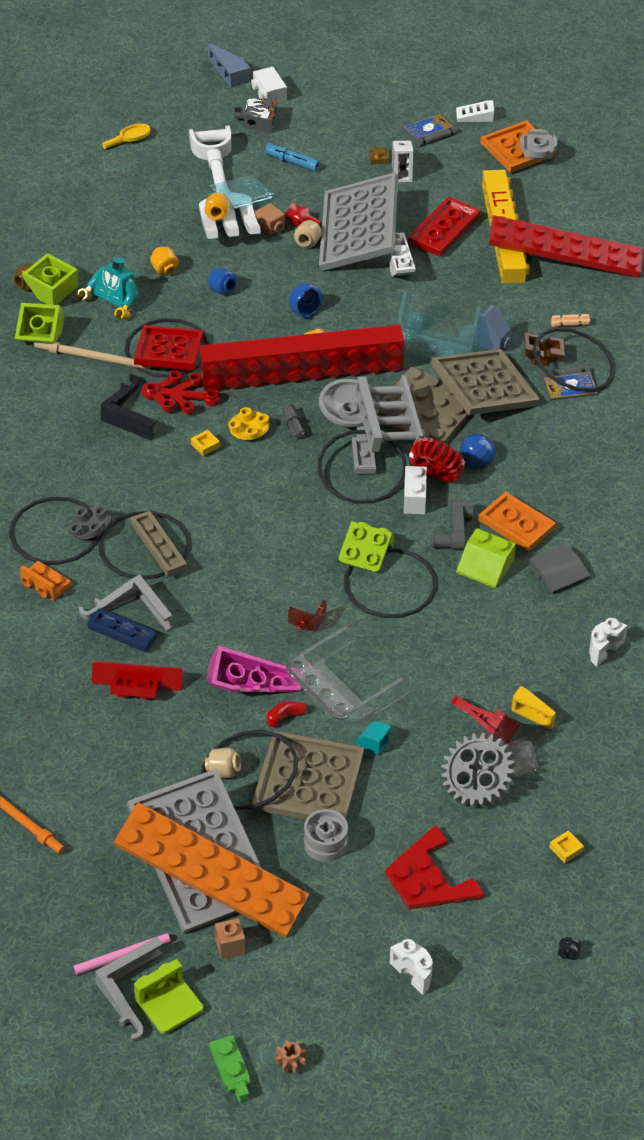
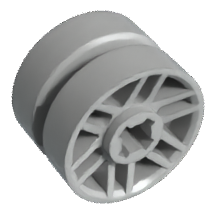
(325, 835)

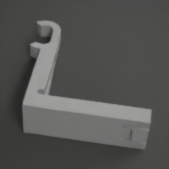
(127, 593)
(108, 974)

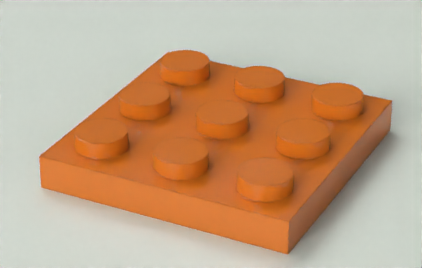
(506, 146)

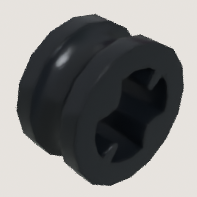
(569, 948)

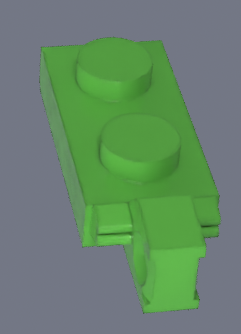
(231, 1067)

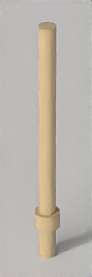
(56, 347)

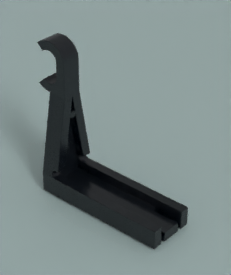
(116, 415)

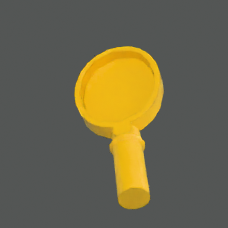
(130, 134)

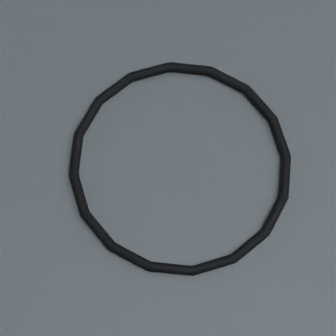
(158, 321)
(559, 381)
(350, 499)
(133, 514)
(49, 561)
(394, 615)
(280, 792)

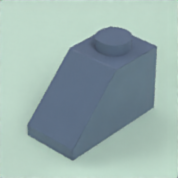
(494, 330)

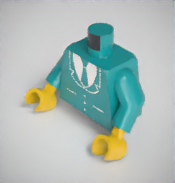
(113, 285)

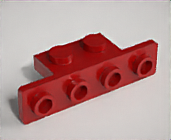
(135, 679)

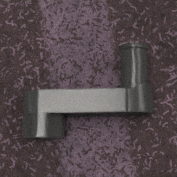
(456, 540)

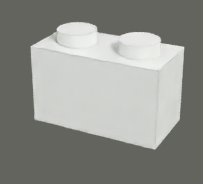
(269, 84)
(415, 490)

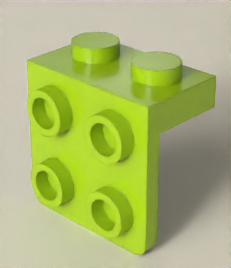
(366, 546)
(167, 997)

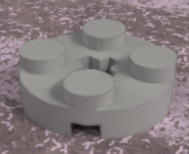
(545, 149)

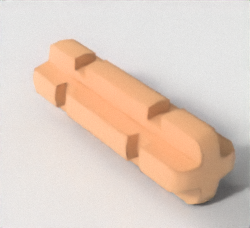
(570, 320)

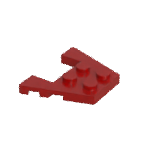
(421, 882)

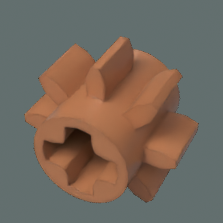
(291, 1056)

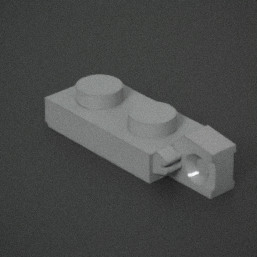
(362, 456)

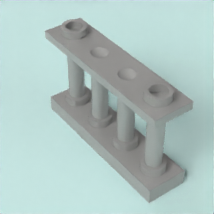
(372, 421)

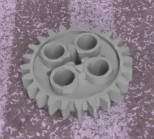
(499, 770)

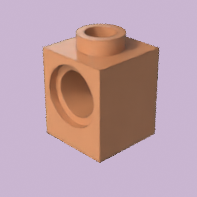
(270, 219)
(230, 939)

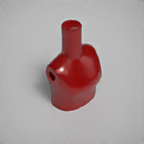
(299, 214)

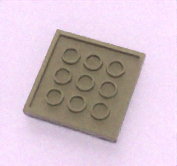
(485, 381)
(435, 406)
(323, 777)

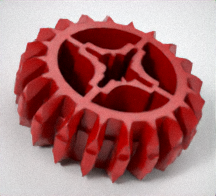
(440, 459)

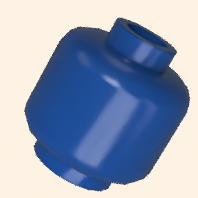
(222, 281)

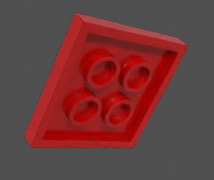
(168, 347)

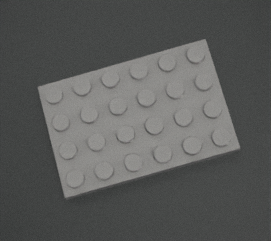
(359, 222)
(207, 810)

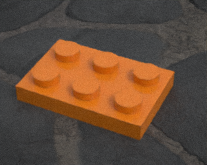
(517, 521)

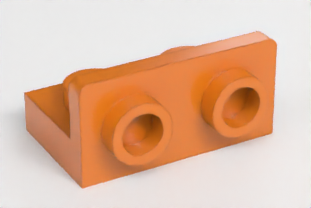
(44, 580)

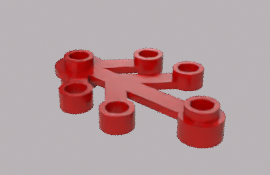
(157, 391)

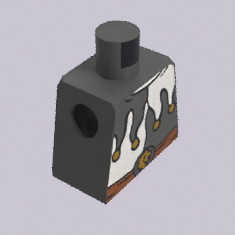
(258, 114)

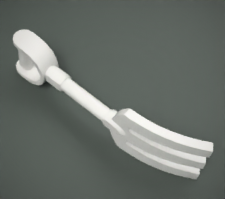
(214, 155)

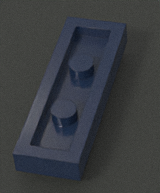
(122, 630)

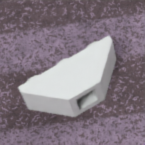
(400, 260)

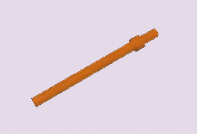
(43, 835)

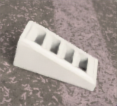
(476, 112)

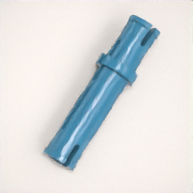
(285, 154)

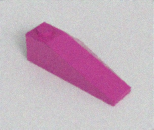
(248, 673)

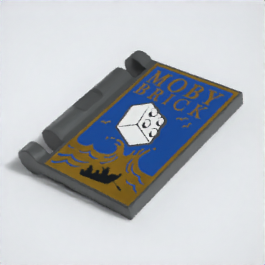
(430, 129)
(570, 376)

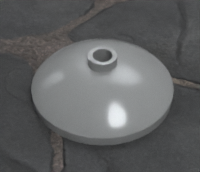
(340, 403)

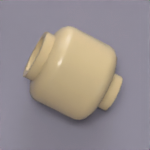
(307, 234)
(225, 761)

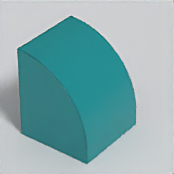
(375, 737)

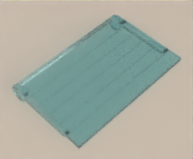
(242, 191)

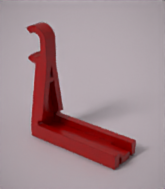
(497, 724)

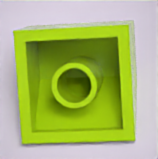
(51, 279)
(39, 323)
(486, 558)

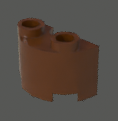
(548, 350)

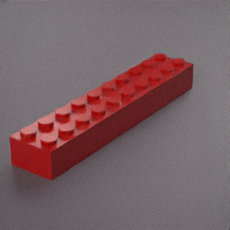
(302, 357)

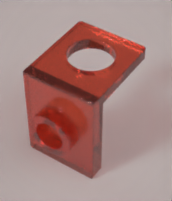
(306, 620)

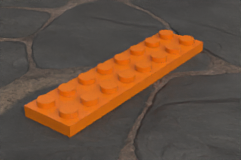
(211, 869)

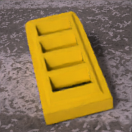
(532, 708)

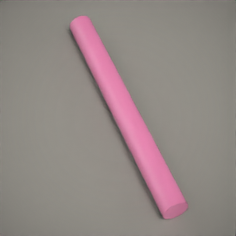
(108, 958)

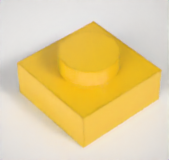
(205, 442)
(566, 846)

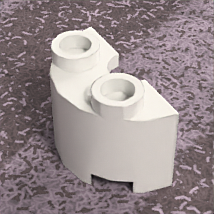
(604, 637)
(413, 959)

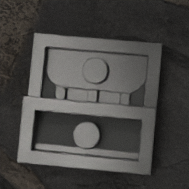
(559, 568)

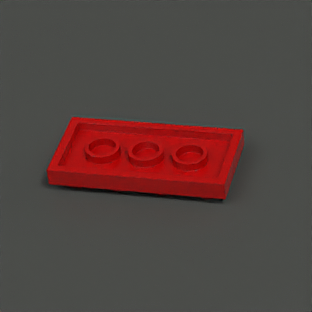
(444, 226)

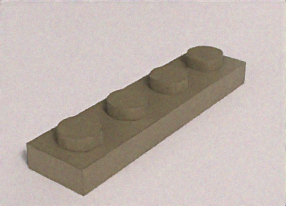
(158, 543)

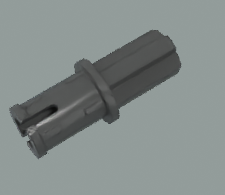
(293, 421)

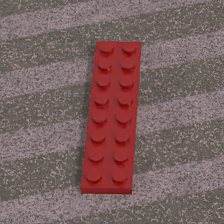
(566, 246)

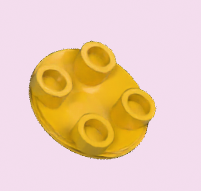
(249, 424)

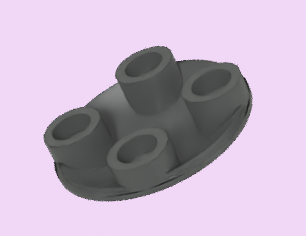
(89, 522)

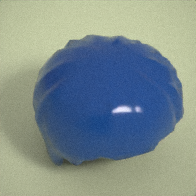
(305, 300)
(477, 451)

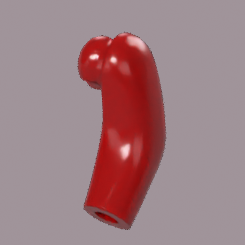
(283, 710)

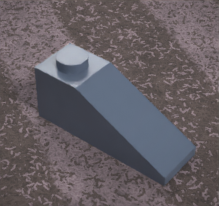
(230, 66)

